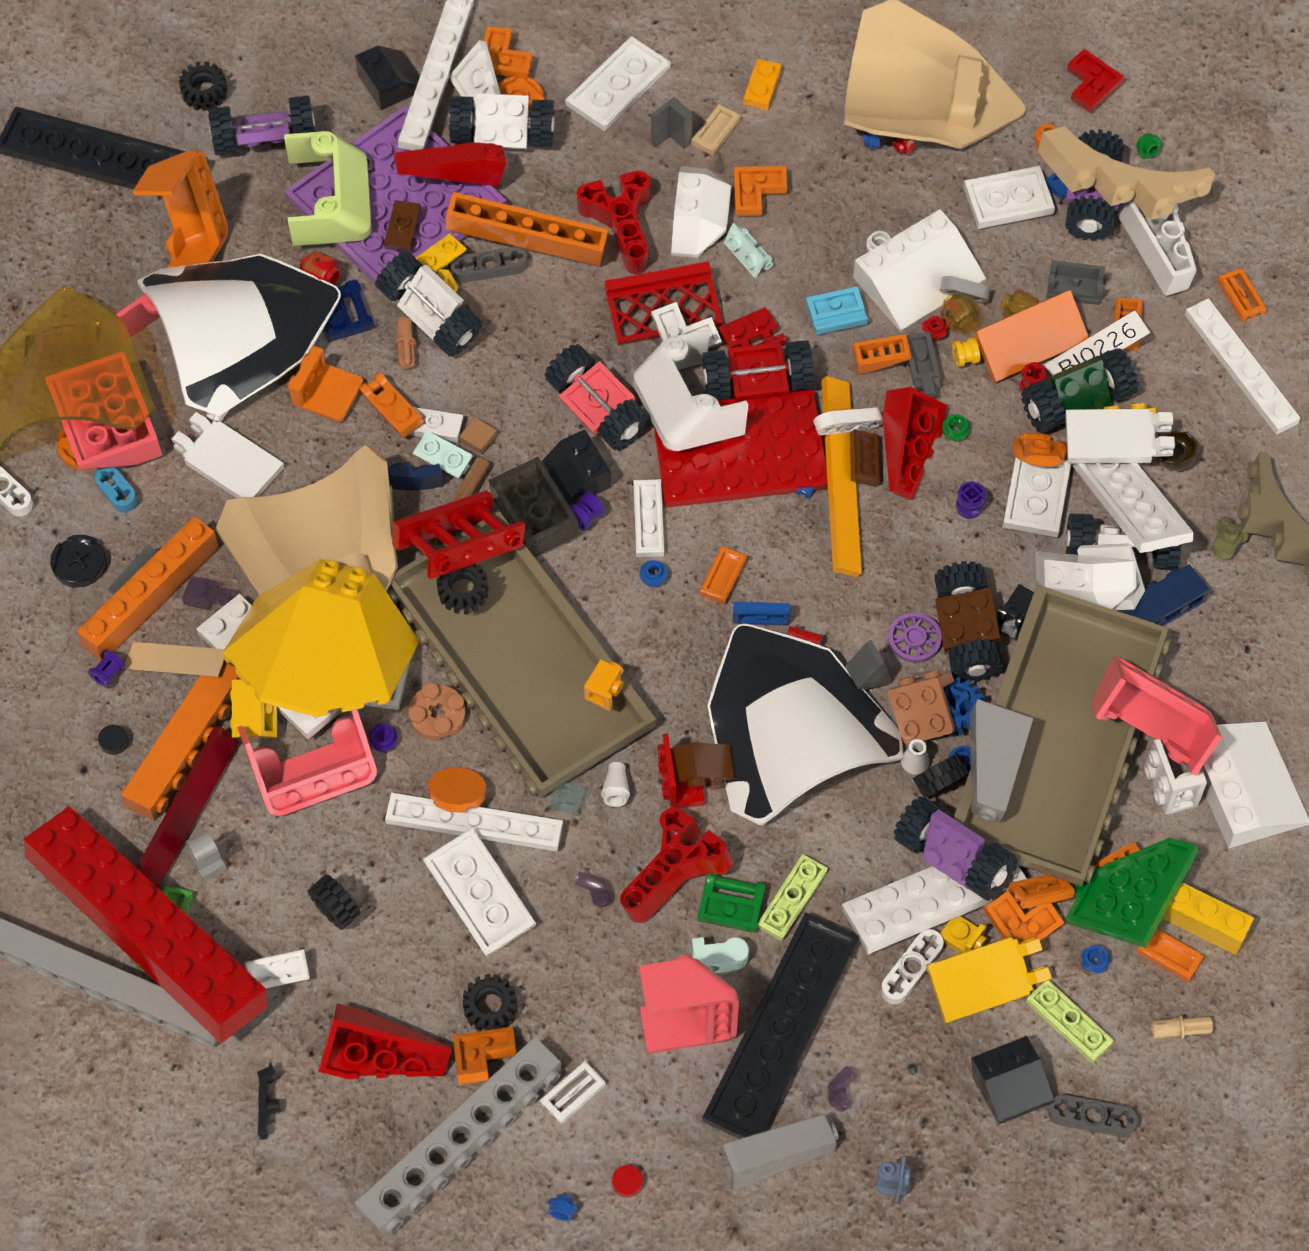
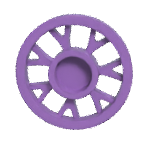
(914, 637)

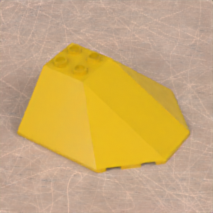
(323, 641)

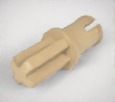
(1180, 1027)

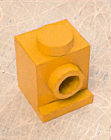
(604, 684)

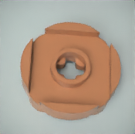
(431, 697)

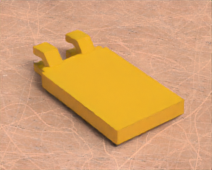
(984, 977)

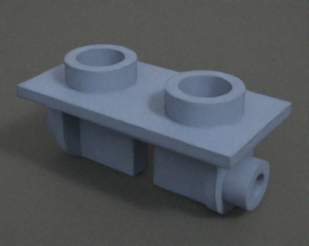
(893, 1179)

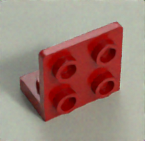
(677, 793)

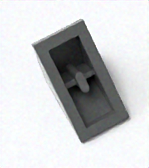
(868, 668)

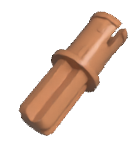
(405, 342)

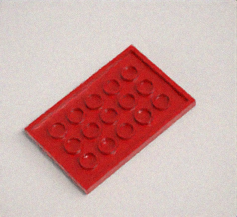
(772, 458)

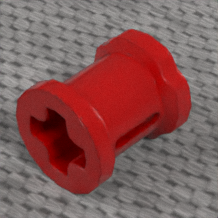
(1037, 374)

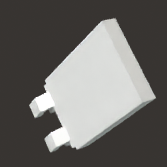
(1117, 435)
(227, 458)

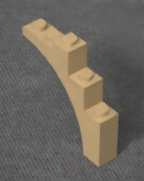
(1118, 182)

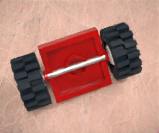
(758, 370)

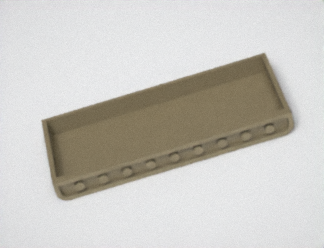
(522, 666)
(1070, 754)

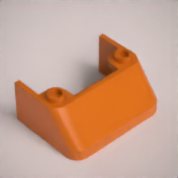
(191, 205)

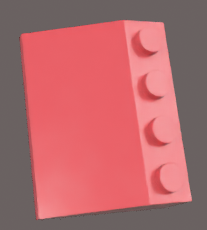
(107, 446)

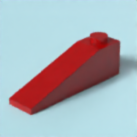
(462, 163)
(910, 429)

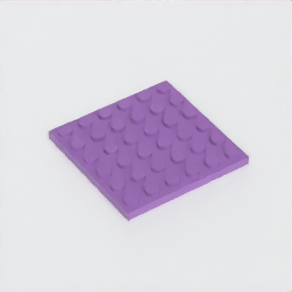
(384, 188)

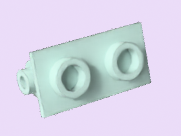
(744, 248)
(450, 457)

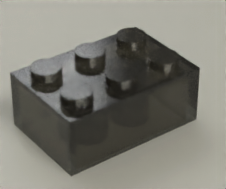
(532, 497)

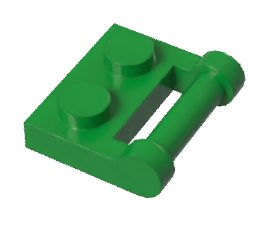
(731, 910)

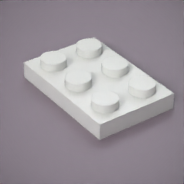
(1009, 197)
(1036, 498)

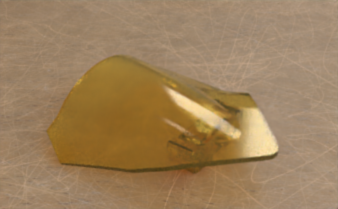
(70, 365)

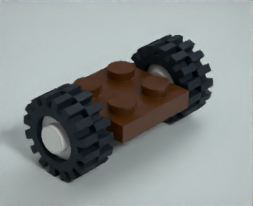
(968, 621)

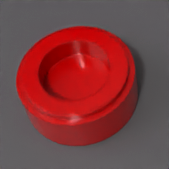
(627, 1181)

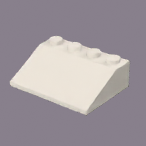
(908, 269)
(1250, 785)

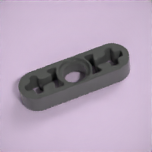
(494, 255)
(1114, 1126)

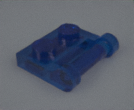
(339, 323)

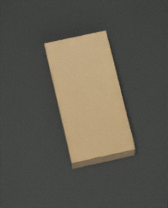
(715, 130)

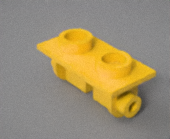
(441, 253)

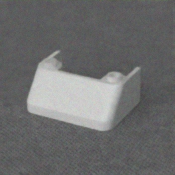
(677, 416)

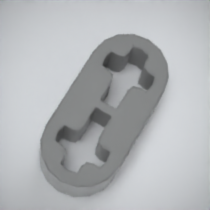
(953, 285)

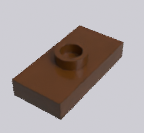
(402, 226)
(864, 457)

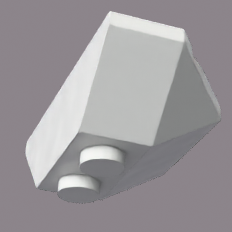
(699, 211)
(1087, 577)

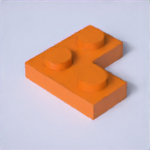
(506, 61)
(754, 181)
(1014, 923)
(476, 1048)

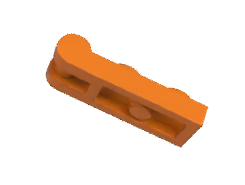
(391, 405)

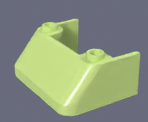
(336, 217)

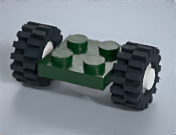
(1080, 387)

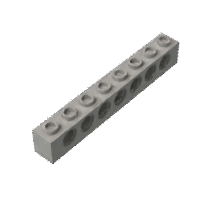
(531, 1058)

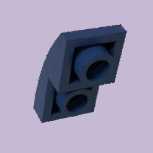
(404, 478)

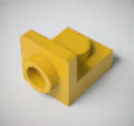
(963, 935)

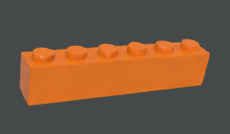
(526, 229)
(148, 588)
(180, 744)

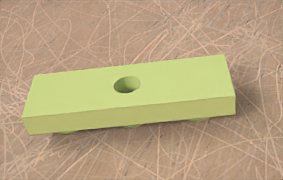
(785, 910)
(1081, 1034)

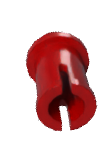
(805, 635)

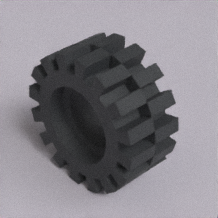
(201, 74)
(465, 600)
(941, 775)
(334, 901)
(482, 988)

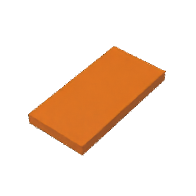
(1031, 335)

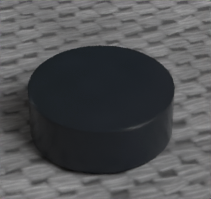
(113, 739)

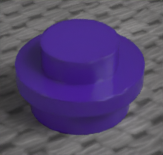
(383, 737)

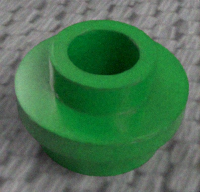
(1148, 145)
(956, 421)

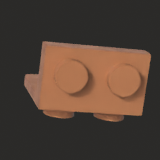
(922, 706)

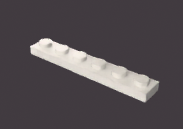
(1242, 366)
(486, 822)

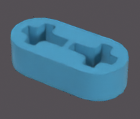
(111, 492)

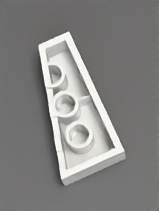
(1161, 246)

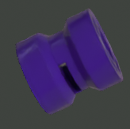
(970, 500)
(587, 509)

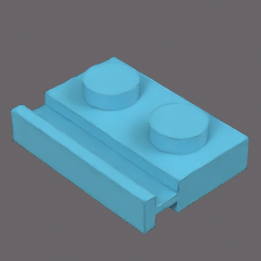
(836, 310)

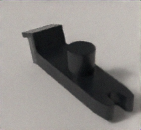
(266, 1106)

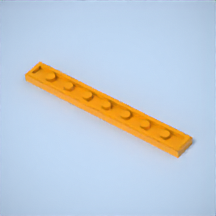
(841, 490)

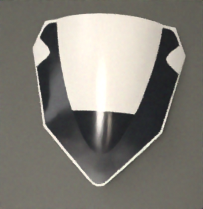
(237, 324)
(791, 720)

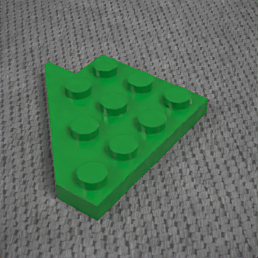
(1132, 892)

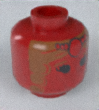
(321, 266)

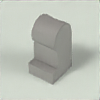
(205, 856)

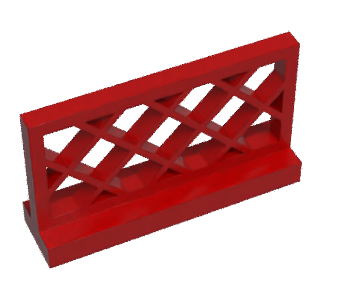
(652, 284)

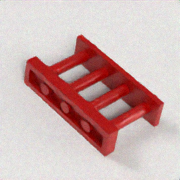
(451, 517)

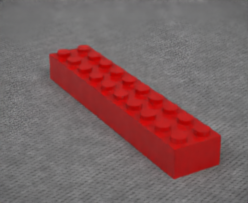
(146, 924)

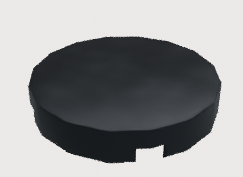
(78, 561)

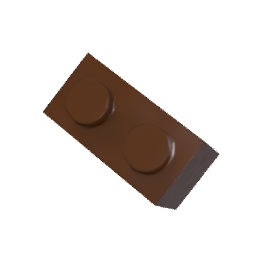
(702, 764)

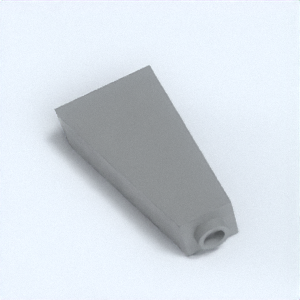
(996, 753)
(777, 1150)

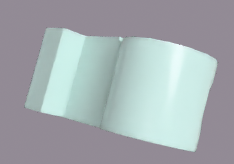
(721, 956)

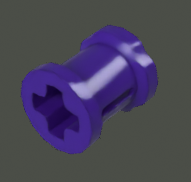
(106, 668)

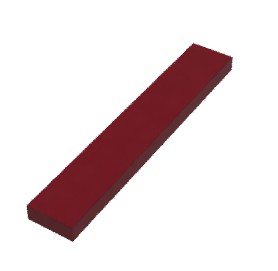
(187, 805)

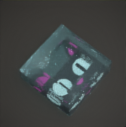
(568, 798)

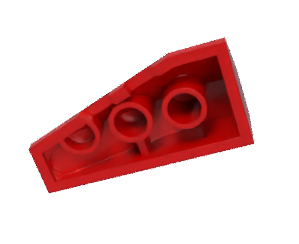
(374, 1046)

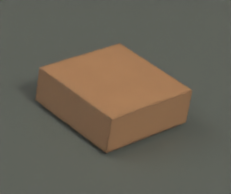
(478, 435)

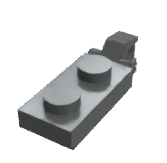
(923, 363)

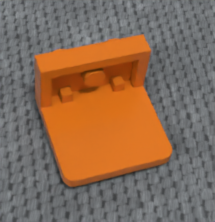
(323, 387)

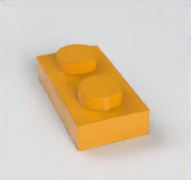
(762, 84)

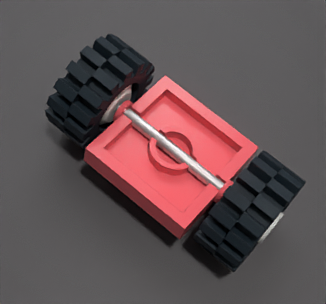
(596, 397)

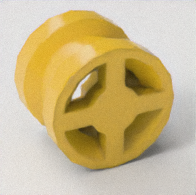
(965, 352)

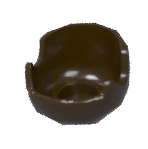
(1183, 454)

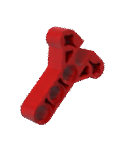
(596, 204)
(704, 857)

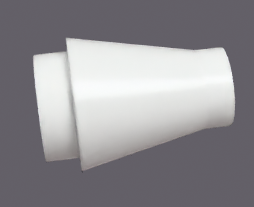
(915, 757)
(616, 786)

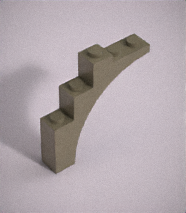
(1270, 515)

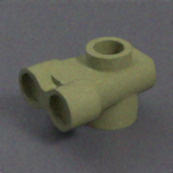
(1228, 538)

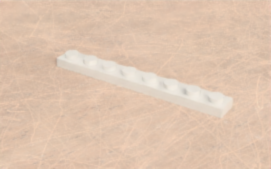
(435, 74)

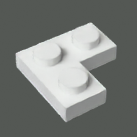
(671, 324)

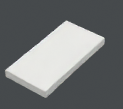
(618, 83)
(479, 892)

